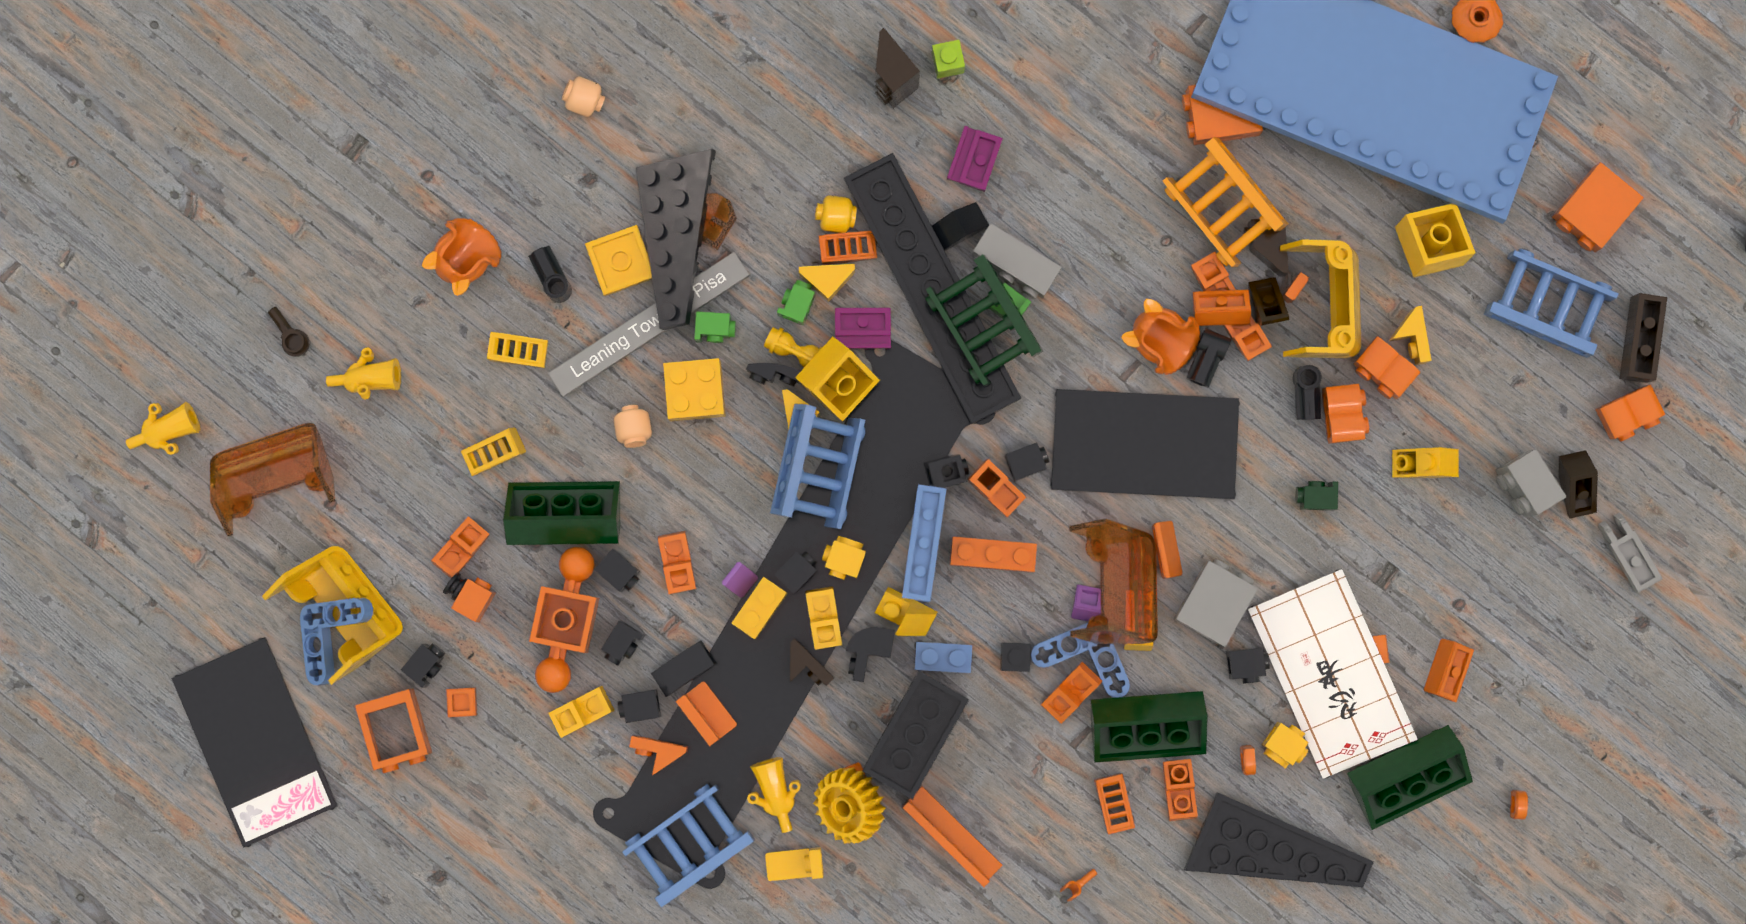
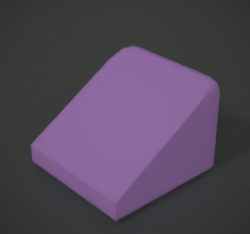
(740, 579)
(1086, 603)

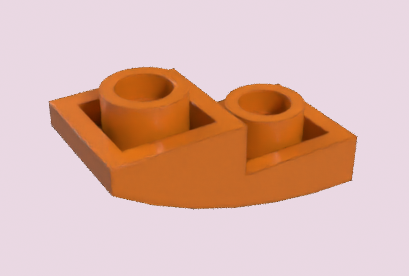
(1180, 789)

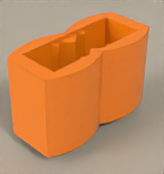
(1386, 368)
(1631, 412)
(1344, 413)

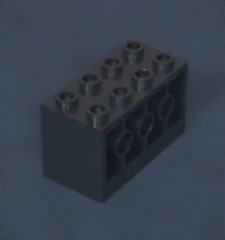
(915, 735)

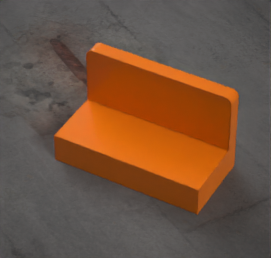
(706, 713)

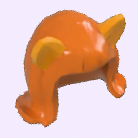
(463, 254)
(1163, 337)

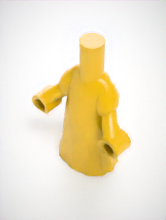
(363, 377)
(172, 425)
(772, 783)

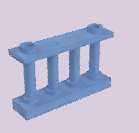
(1529, 320)
(792, 472)
(924, 543)
(690, 872)

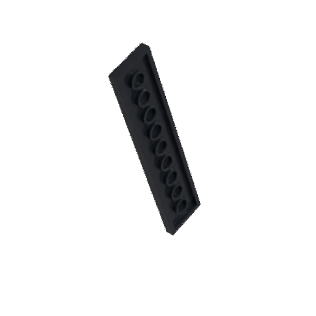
(921, 263)

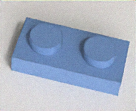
(943, 657)

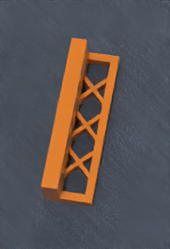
(952, 836)

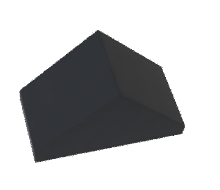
(960, 225)

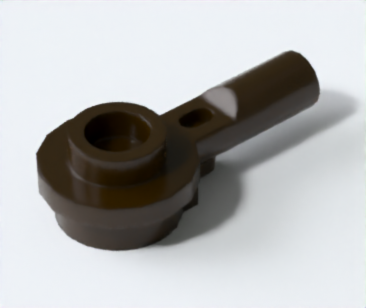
(293, 340)

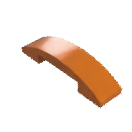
(1214, 277)

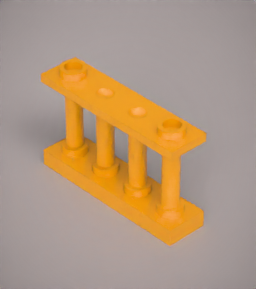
(1252, 197)

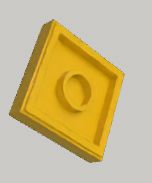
(620, 260)

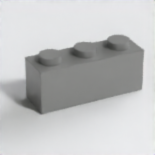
(1017, 262)

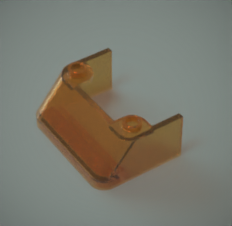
(267, 467)
(1127, 583)

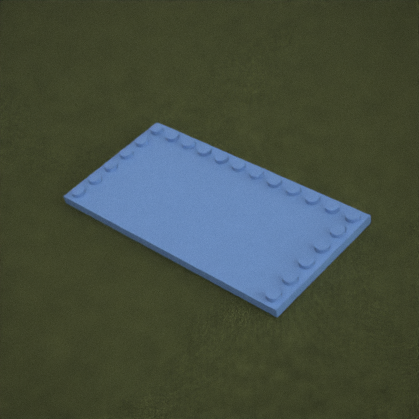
(1382, 94)

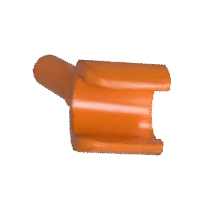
(1075, 886)

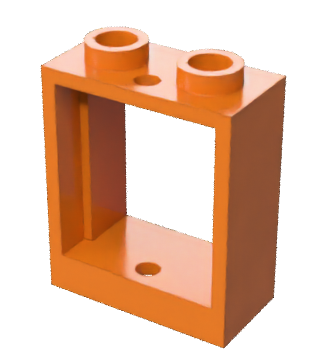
(407, 696)

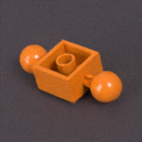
(564, 619)

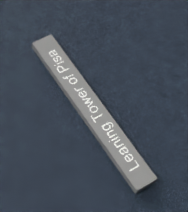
(642, 328)

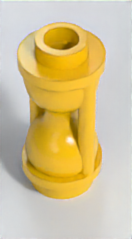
(784, 344)

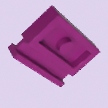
(974, 158)
(863, 327)

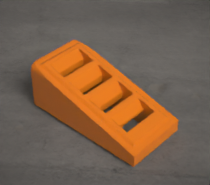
(849, 257)
(1108, 781)

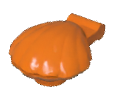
(1478, 29)

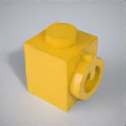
(844, 557)
(1285, 745)

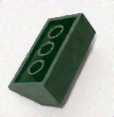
(562, 513)
(1149, 726)
(1410, 776)

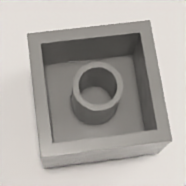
(1529, 483)

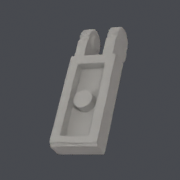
(1631, 554)

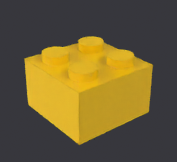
(1435, 240)
(837, 378)
(694, 389)

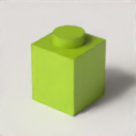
(948, 59)

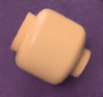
(583, 96)
(632, 426)

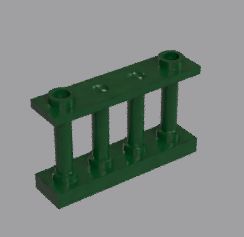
(1011, 320)

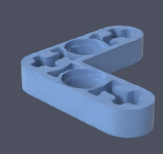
(321, 628)
(1083, 646)

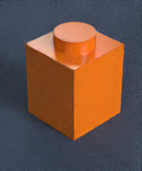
(474, 599)

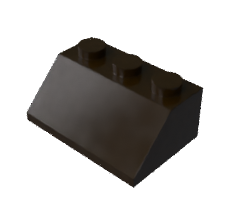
(895, 72)

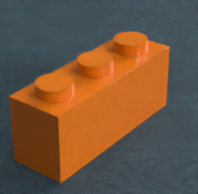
(993, 554)

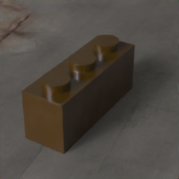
(1643, 338)

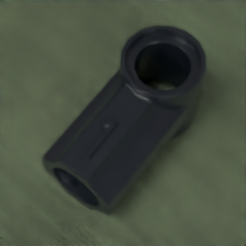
(550, 272)
(1210, 352)
(1307, 397)

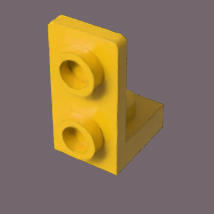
(794, 864)

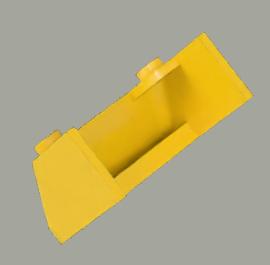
(1345, 331)
(335, 577)

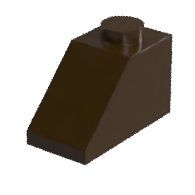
(1267, 249)
(1579, 483)

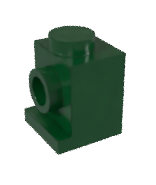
(1317, 496)

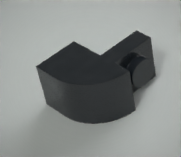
(868, 641)

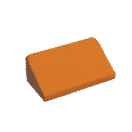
(1222, 307)
(1167, 549)
(1448, 670)

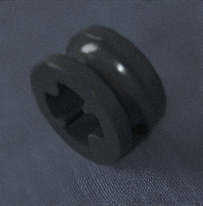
(454, 586)

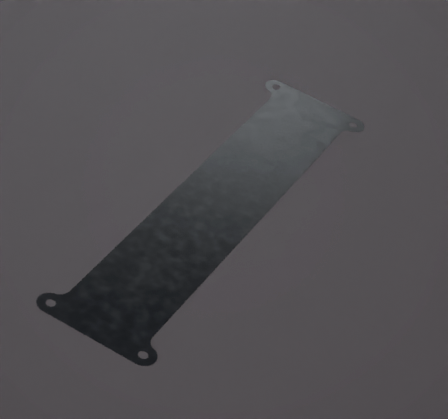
(908, 421)

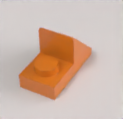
(666, 751)

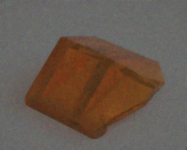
(718, 221)

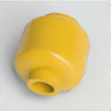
(836, 214)

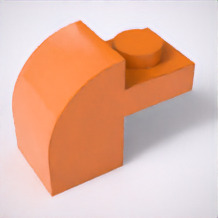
(996, 488)

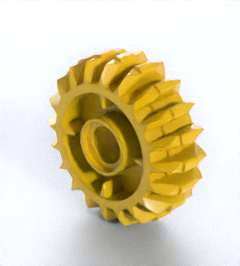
(849, 805)

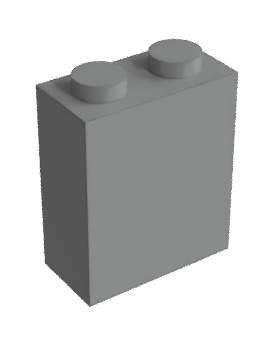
(1216, 602)

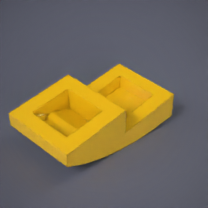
(823, 618)
(581, 711)

